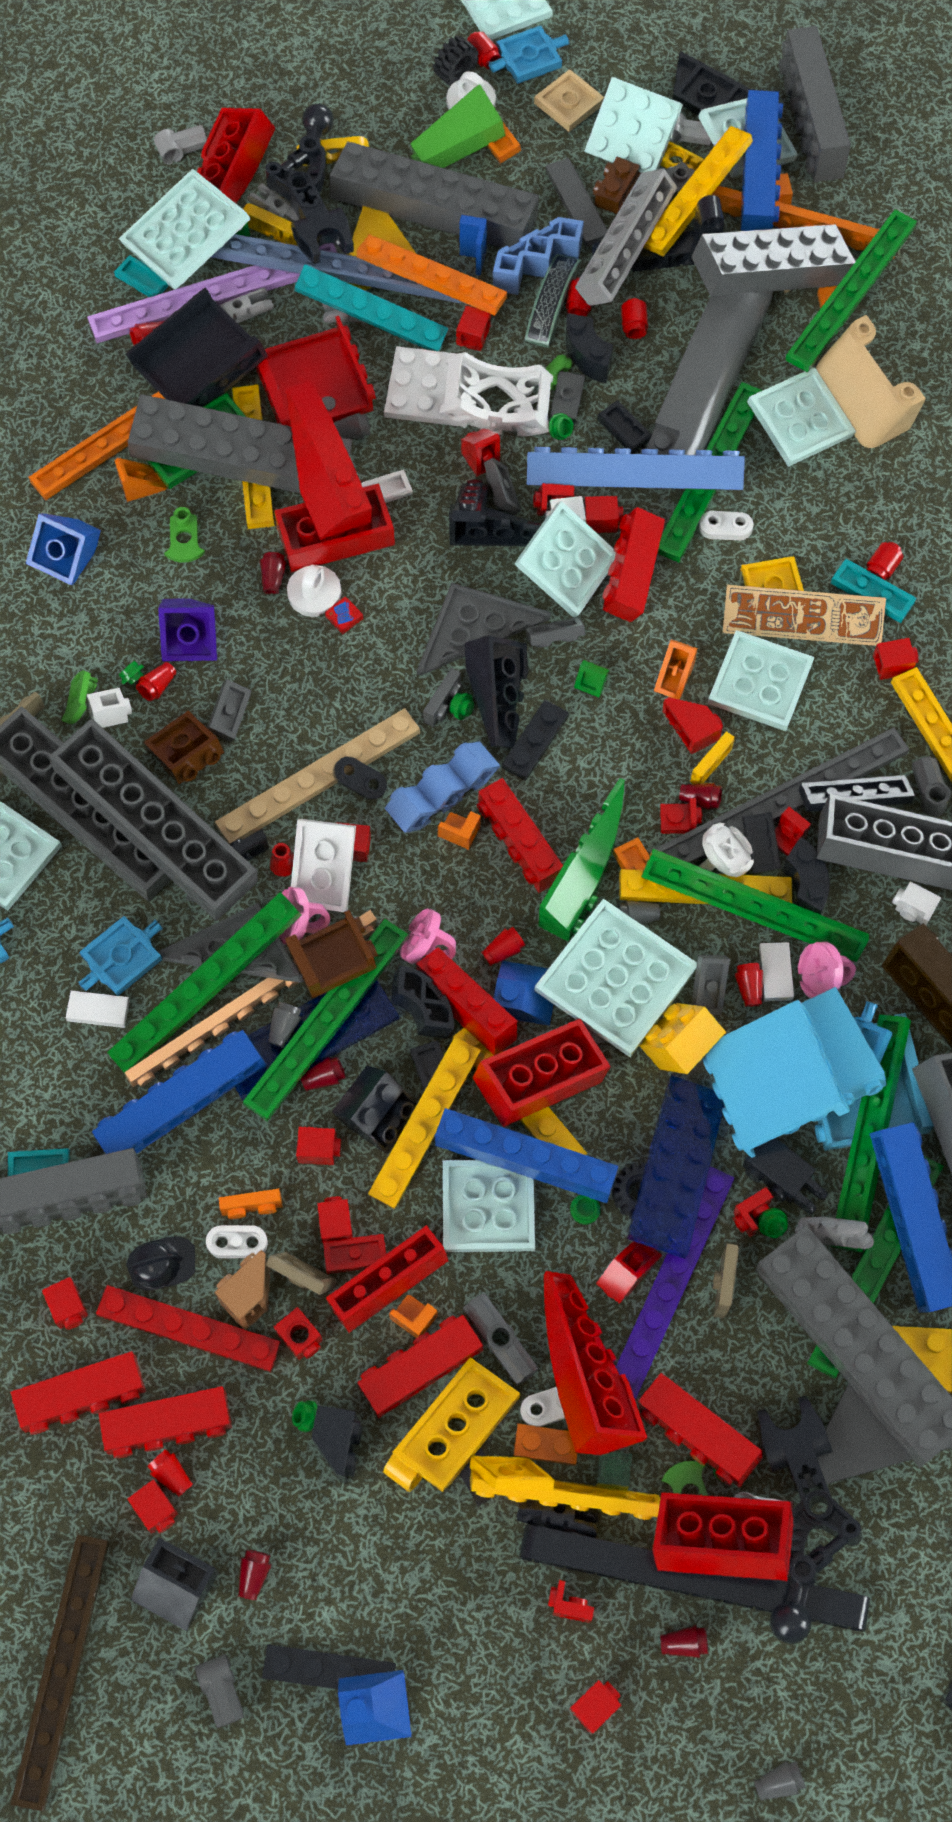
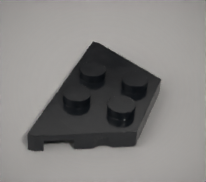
(703, 87)

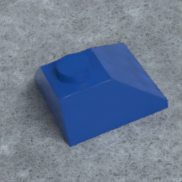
(62, 546)
(517, 993)
(374, 1707)

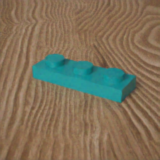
(861, 582)

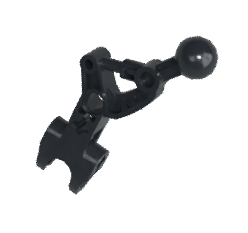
(302, 189)
(799, 1451)

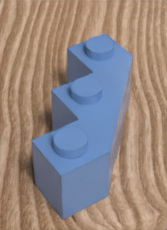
(535, 253)
(442, 786)

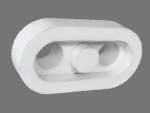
(726, 525)
(237, 1240)
(550, 1405)

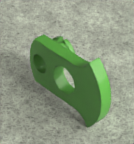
(183, 551)
(80, 686)
(685, 1474)

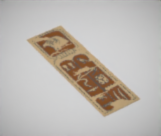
(804, 615)

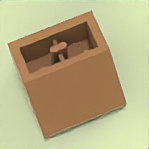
(247, 1291)

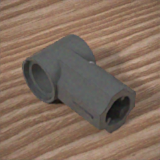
(931, 785)
(217, 1683)

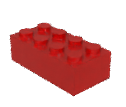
(305, 548)
(541, 1072)
(723, 1536)

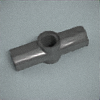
(512, 1355)

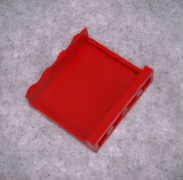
(326, 361)

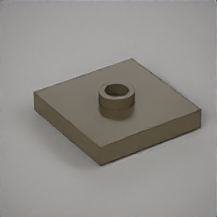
(301, 1273)
(724, 1280)

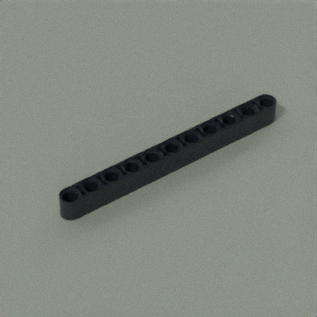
(639, 1567)

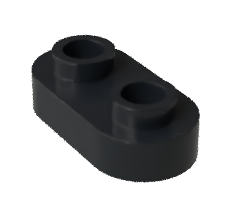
(360, 778)

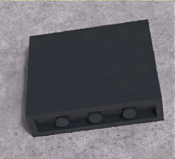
(196, 353)

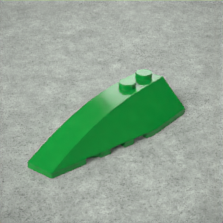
(583, 872)

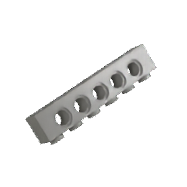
(626, 237)

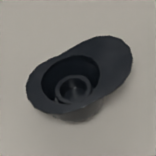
(162, 1263)

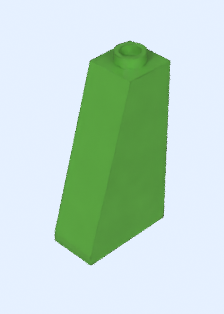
(460, 131)

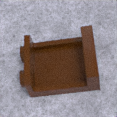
(333, 955)

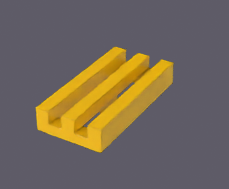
(712, 759)

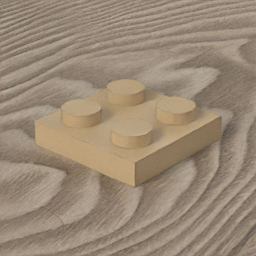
(569, 100)

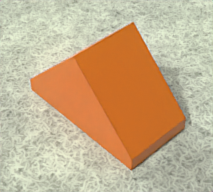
(138, 479)
(676, 669)

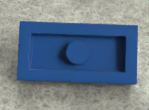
(473, 239)

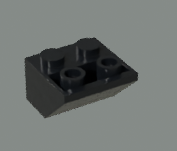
(376, 1108)
(334, 1437)
(173, 1584)

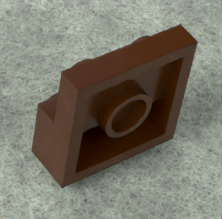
(617, 184)
(184, 747)

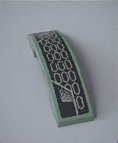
(550, 300)

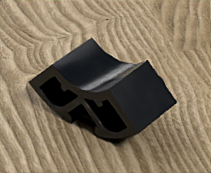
(587, 348)
(808, 876)
(423, 1001)

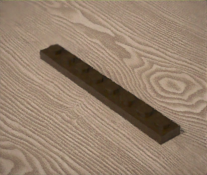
(60, 1674)

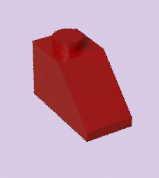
(479, 448)
(693, 723)
(628, 1270)

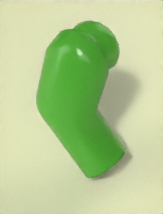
(560, 363)

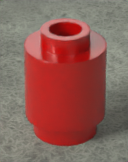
(486, 48)
(575, 302)
(634, 318)
(885, 560)

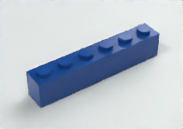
(759, 161)
(181, 1095)
(526, 1155)
(915, 1215)

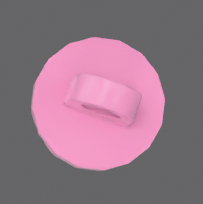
(307, 909)
(425, 936)
(823, 969)

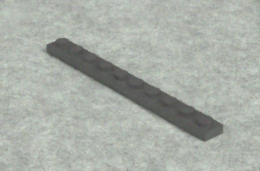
(849, 765)

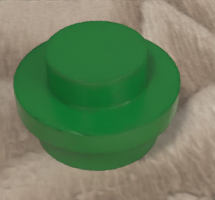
(560, 426)
(131, 673)
(462, 706)
(585, 1210)
(773, 1223)
(304, 1415)

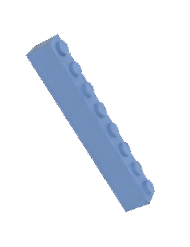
(636, 470)

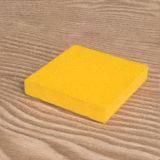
(774, 574)
(511, 1473)

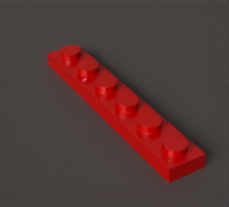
(188, 1328)

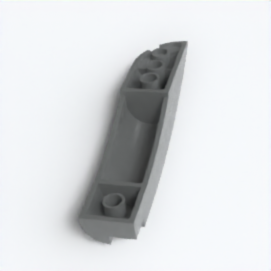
(708, 371)

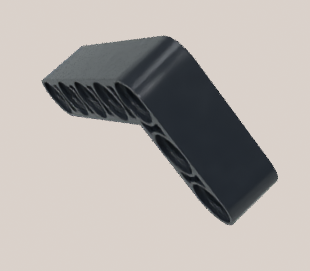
(707, 221)

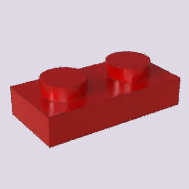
(353, 1253)

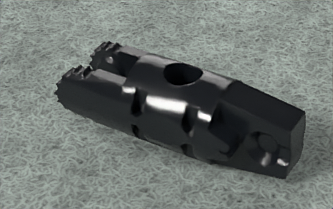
(559, 1518)

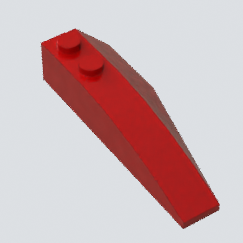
(235, 149)
(324, 466)
(590, 1389)

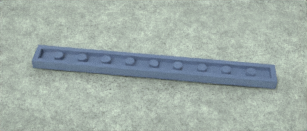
(341, 266)

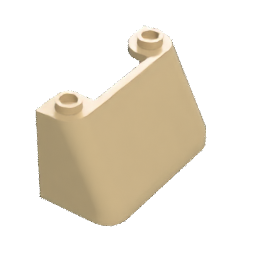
(864, 391)

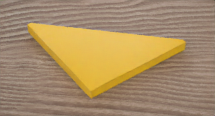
(381, 226)

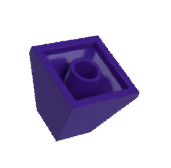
(187, 630)

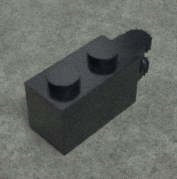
(784, 1174)

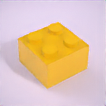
(682, 1037)

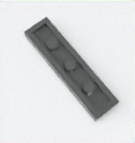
(576, 200)

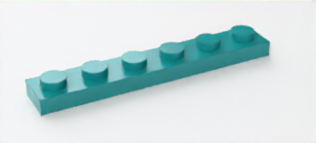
(370, 309)

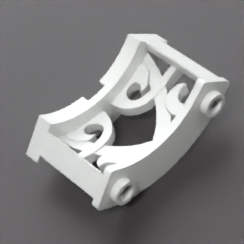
(511, 380)

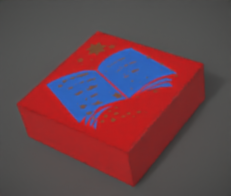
(344, 615)

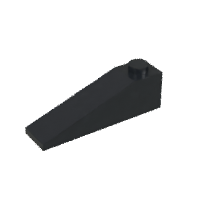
(493, 530)
(495, 676)

